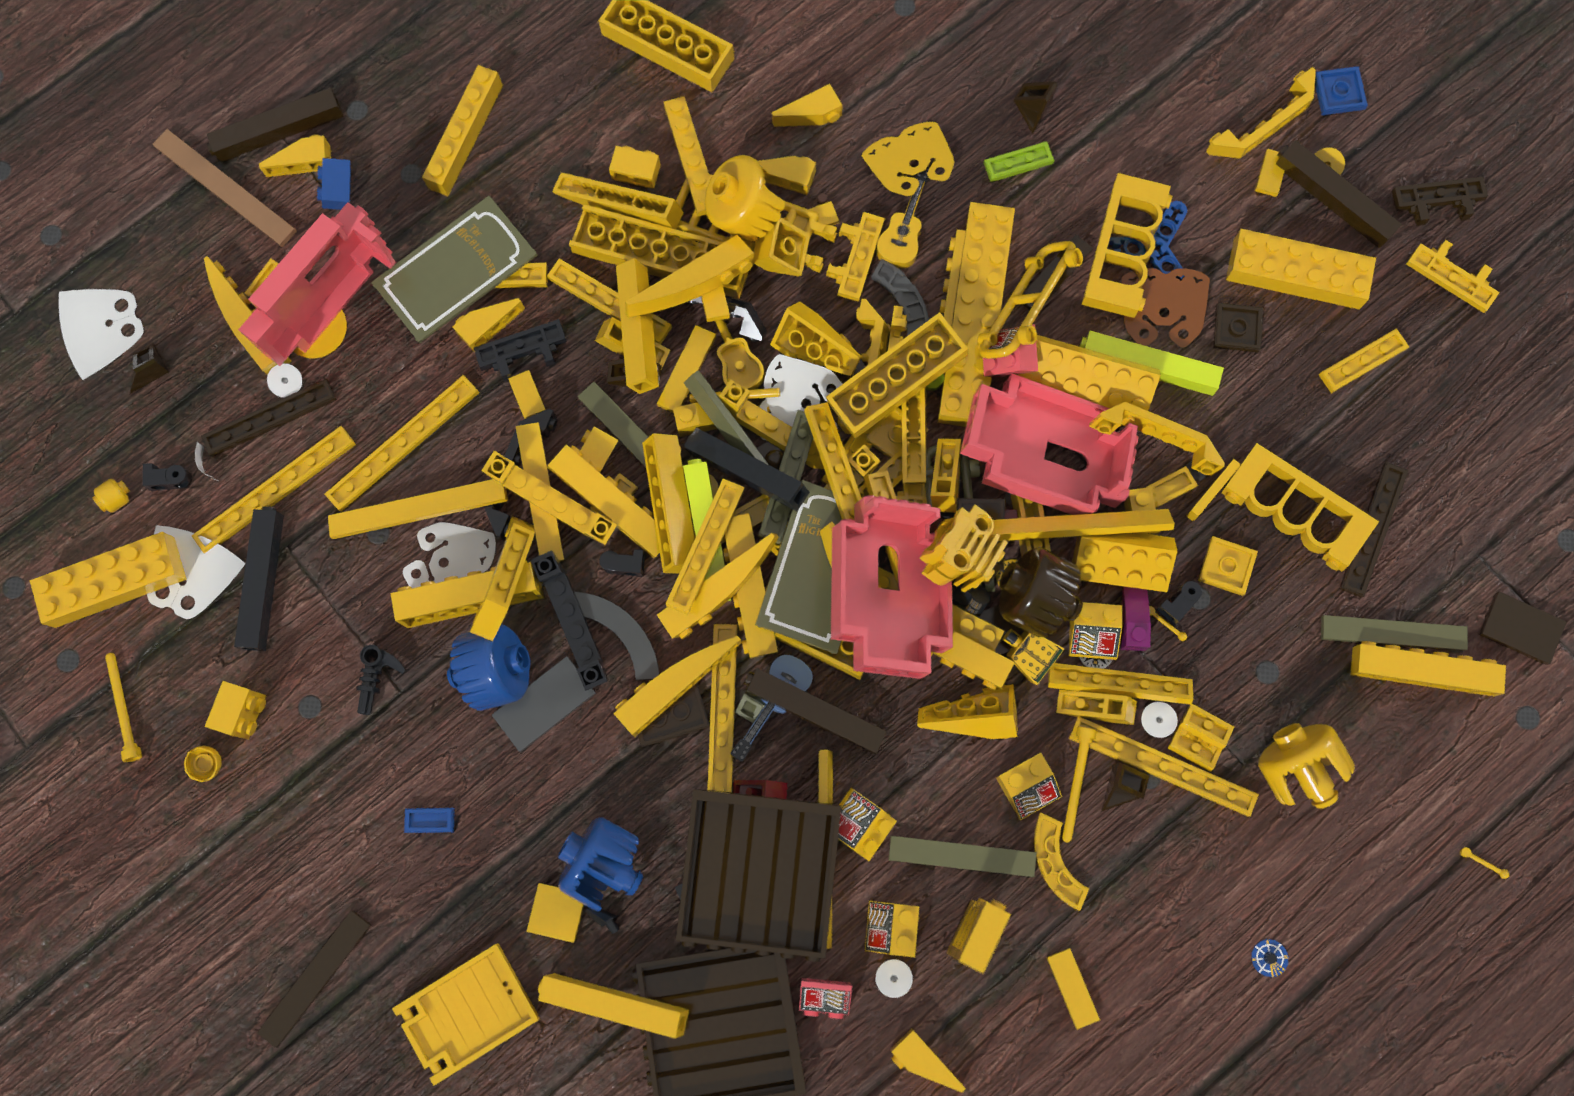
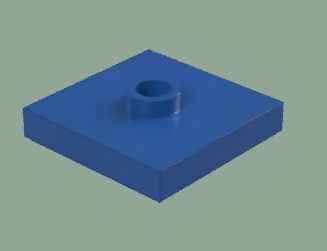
(1340, 90)

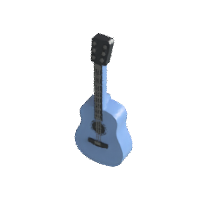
(789, 670)

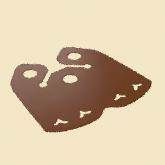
(1177, 296)

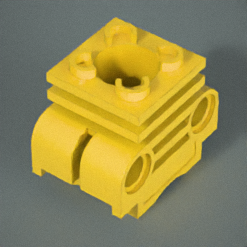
(963, 550)

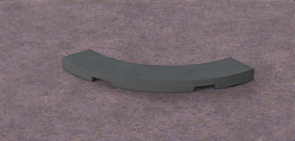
(904, 293)
(626, 629)

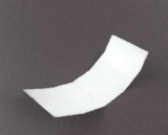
(198, 458)

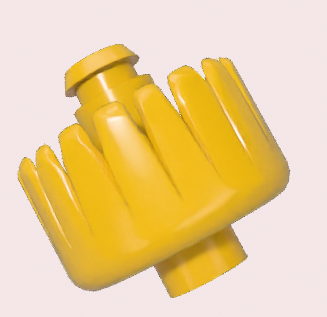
(740, 200)
(1303, 753)

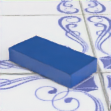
(429, 820)

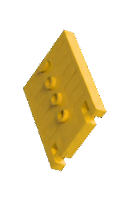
(466, 1013)

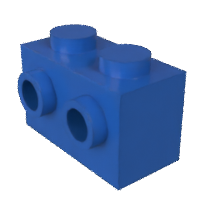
(335, 183)

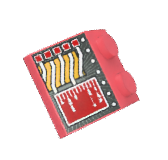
(1019, 362)
(825, 997)

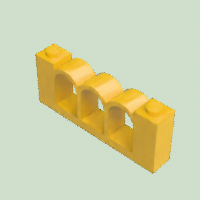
(1138, 195)
(1350, 538)
(978, 933)

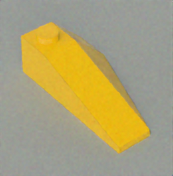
(810, 338)
(981, 715)

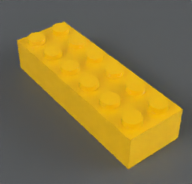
(668, 41)
(1301, 269)
(897, 375)
(1093, 375)
(107, 580)
(456, 596)

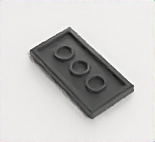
(543, 705)

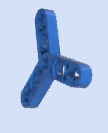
(1160, 240)

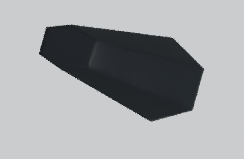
(604, 918)

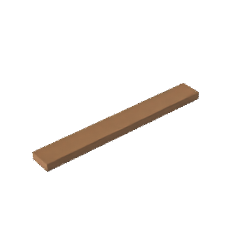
(224, 188)

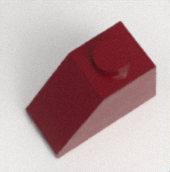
(761, 788)

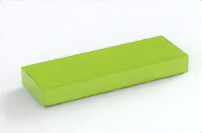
(1018, 161)

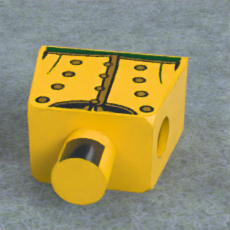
(1032, 654)

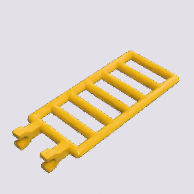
(813, 262)

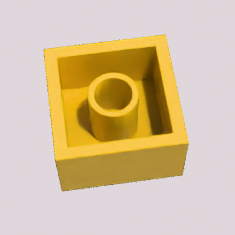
(236, 711)

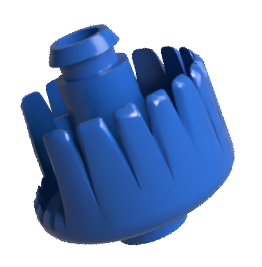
(489, 670)
(597, 861)

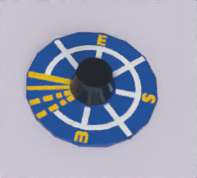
(1269, 958)

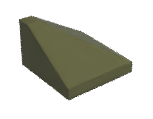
(750, 707)

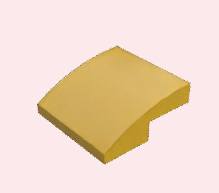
(1200, 737)

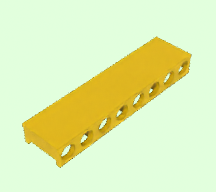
(660, 251)

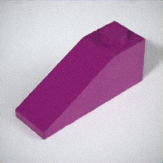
(1135, 619)

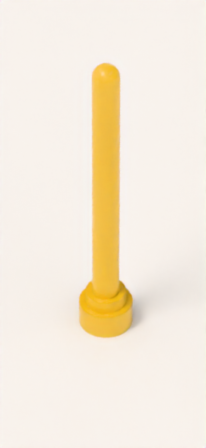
(1085, 736)
(131, 751)

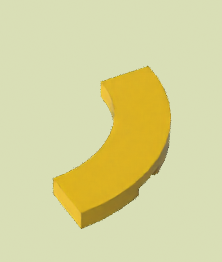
(1051, 864)

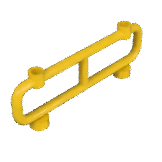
(1027, 333)

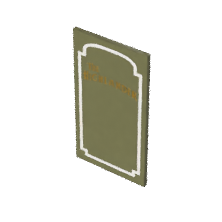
(454, 269)
(801, 579)

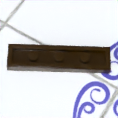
(1039, 283)

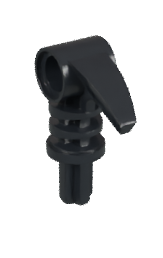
(371, 671)

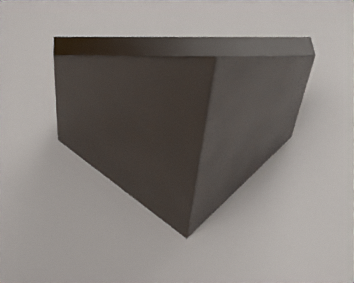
(1034, 101)
(147, 367)
(1124, 786)

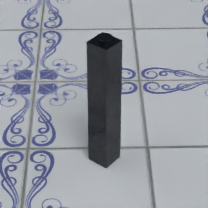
(747, 469)
(259, 579)

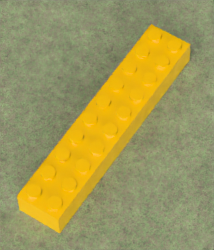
(976, 304)

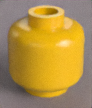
(111, 495)

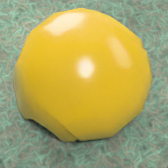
(202, 763)

